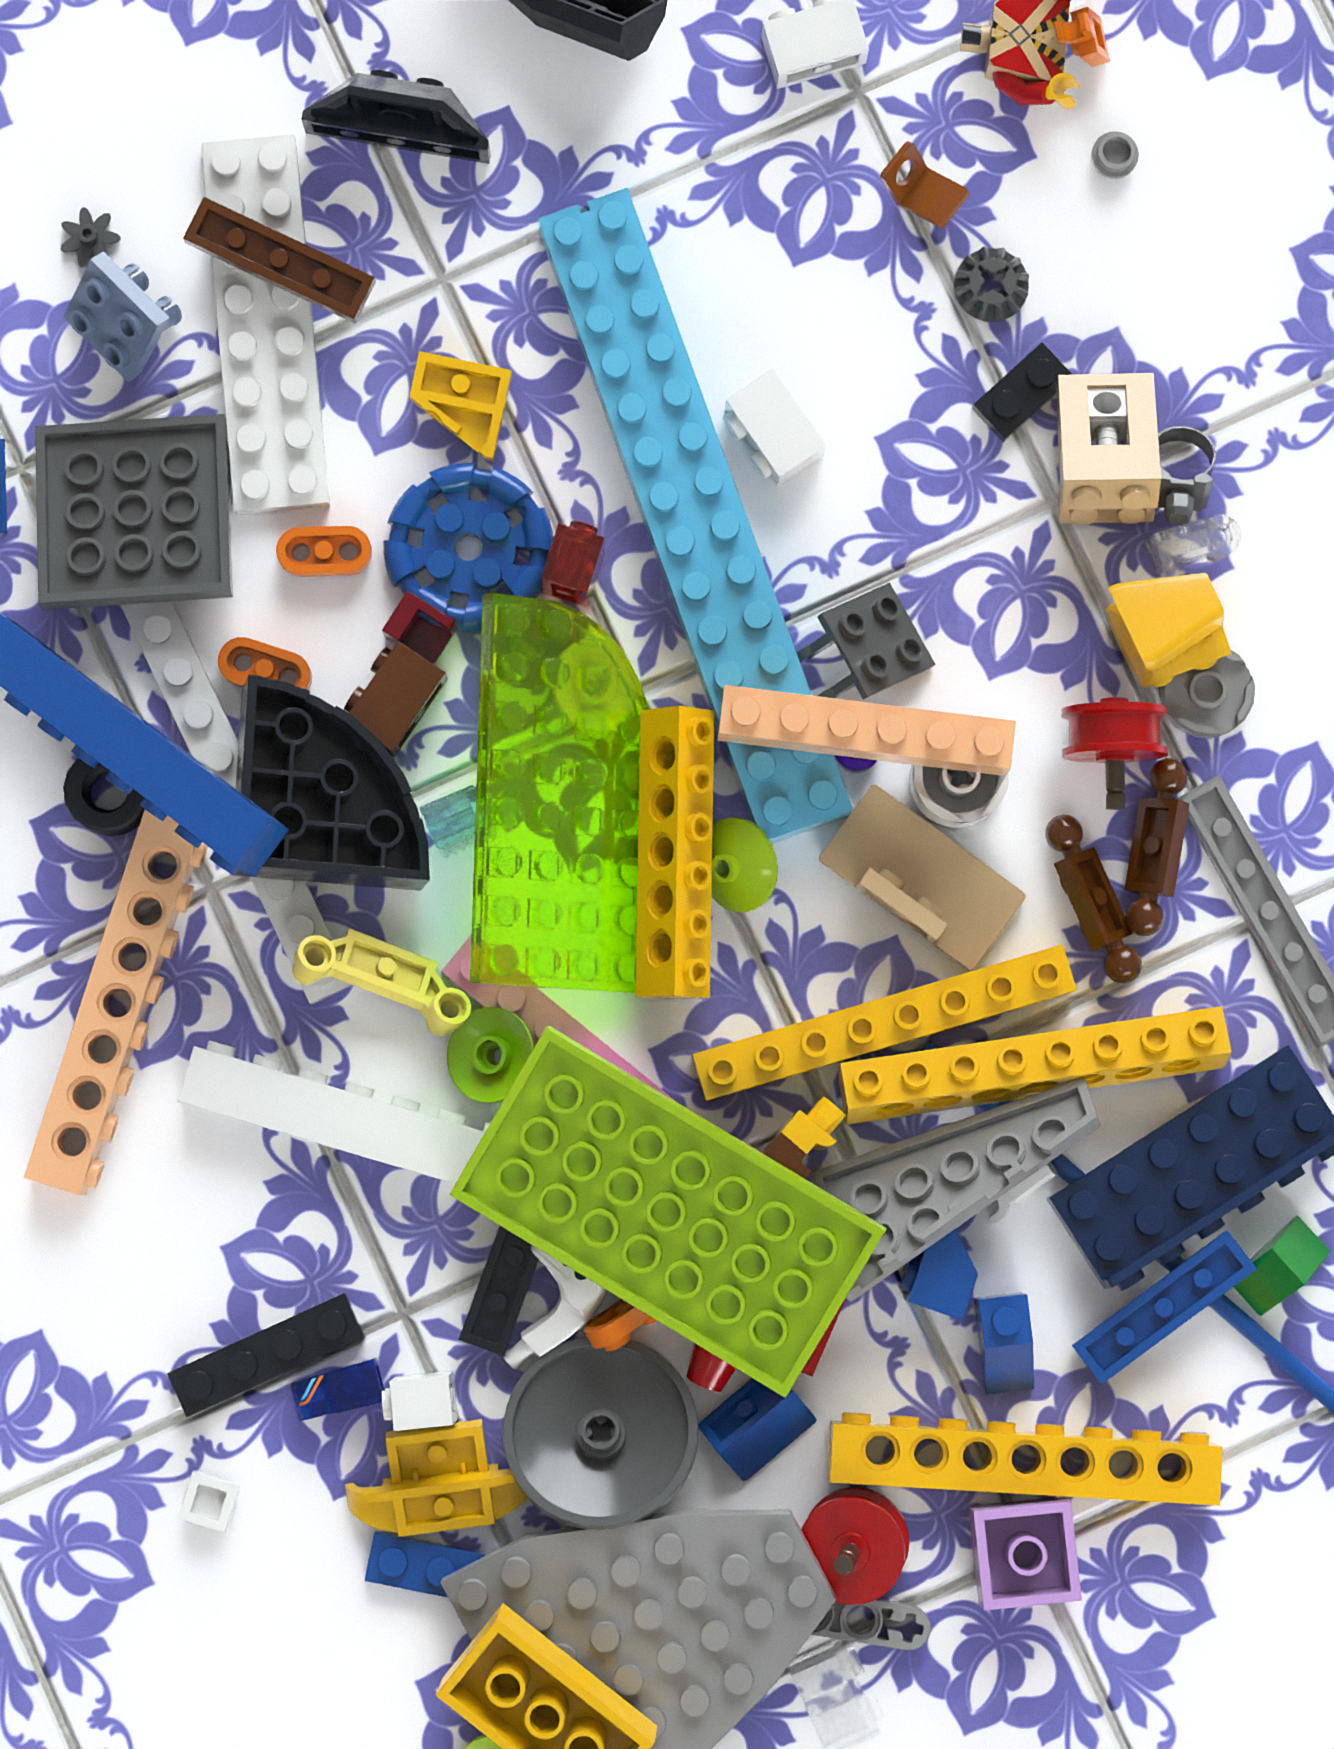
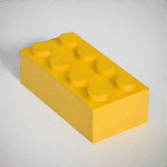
(536, 1695)

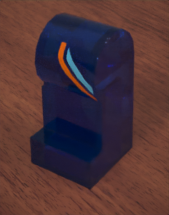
(338, 1390)

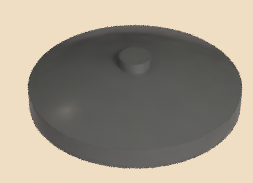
(600, 1434)

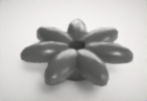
(94, 242)

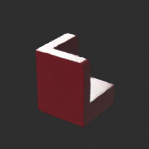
(417, 633)

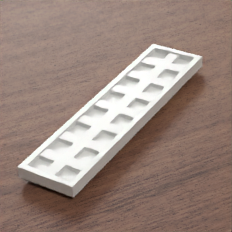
(266, 338)

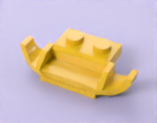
(436, 1483)

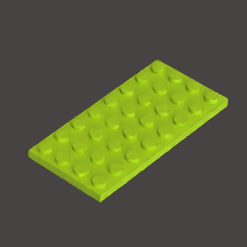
(667, 1211)

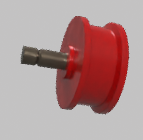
(1114, 735)
(858, 1543)

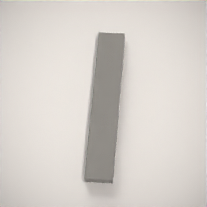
(1264, 906)

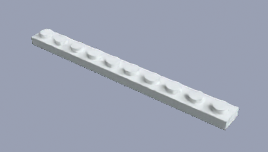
(216, 746)

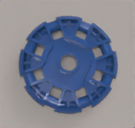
(463, 519)

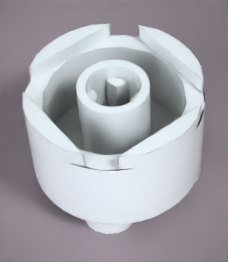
(951, 805)

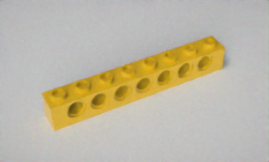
(883, 1023)
(1033, 1063)
(1195, 1483)

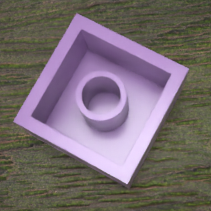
(1025, 1553)

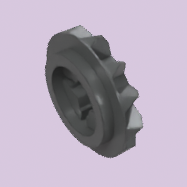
(991, 305)

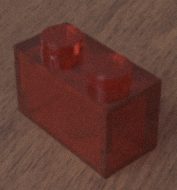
(573, 563)

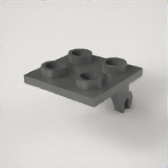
(874, 642)

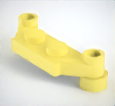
(386, 972)

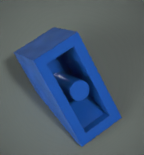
(1005, 1342)

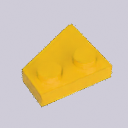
(463, 398)

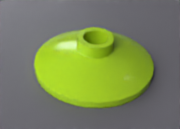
(750, 862)
(473, 1049)

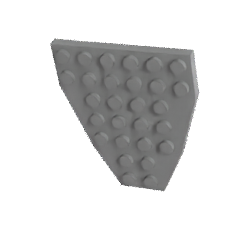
(670, 1613)

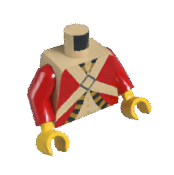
(1024, 51)

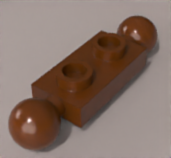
(1156, 847)
(1093, 899)

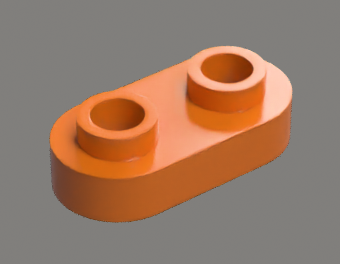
(325, 549)
(266, 662)
(613, 1326)

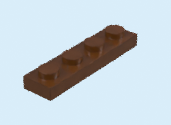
(279, 260)

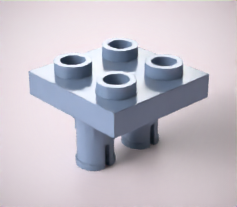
(119, 315)

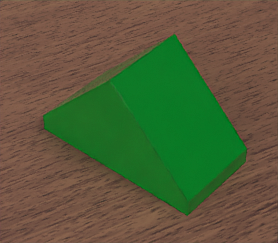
(1282, 1266)

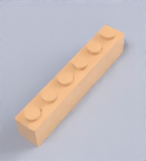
(866, 730)

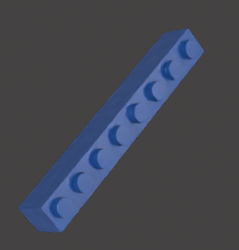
(135, 753)

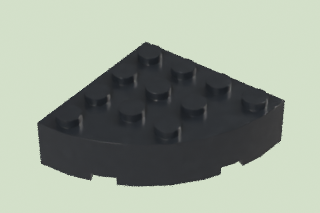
(332, 790)

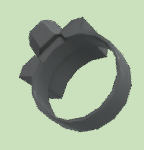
(1184, 496)

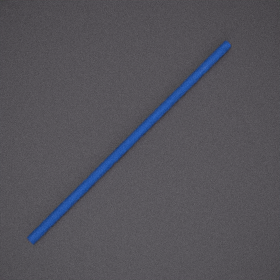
(1223, 1306)

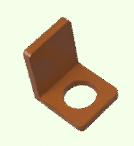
(923, 190)

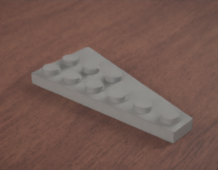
(954, 1171)

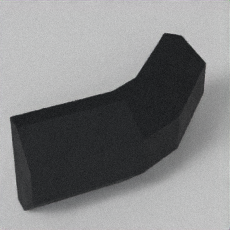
(611, 26)

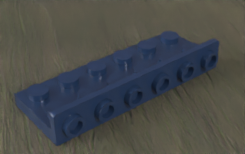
(1196, 1170)

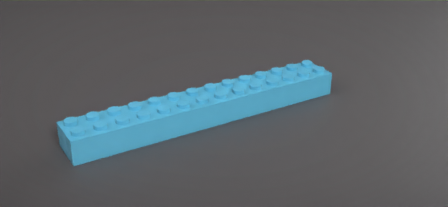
(687, 497)

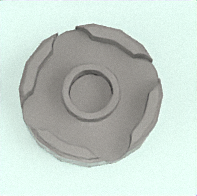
(1210, 705)

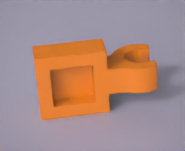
(1085, 36)

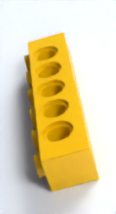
(675, 853)

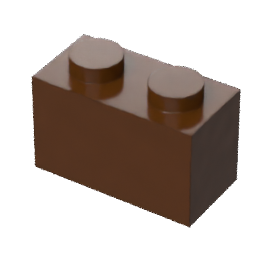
(396, 695)

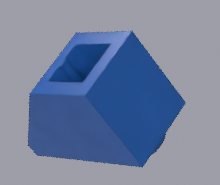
(941, 1277)

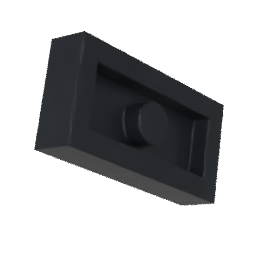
(1021, 392)

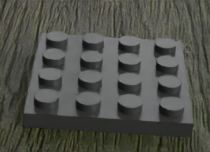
(133, 512)

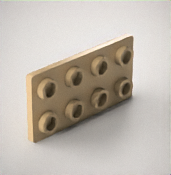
(922, 877)

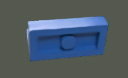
(755, 1426)

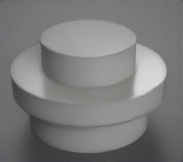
(1114, 155)

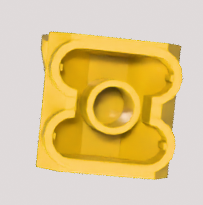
(1168, 626)

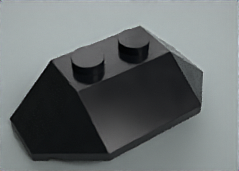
(398, 115)

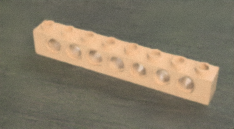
(49, 1160)

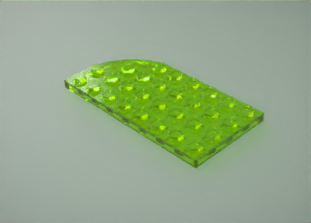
(555, 801)

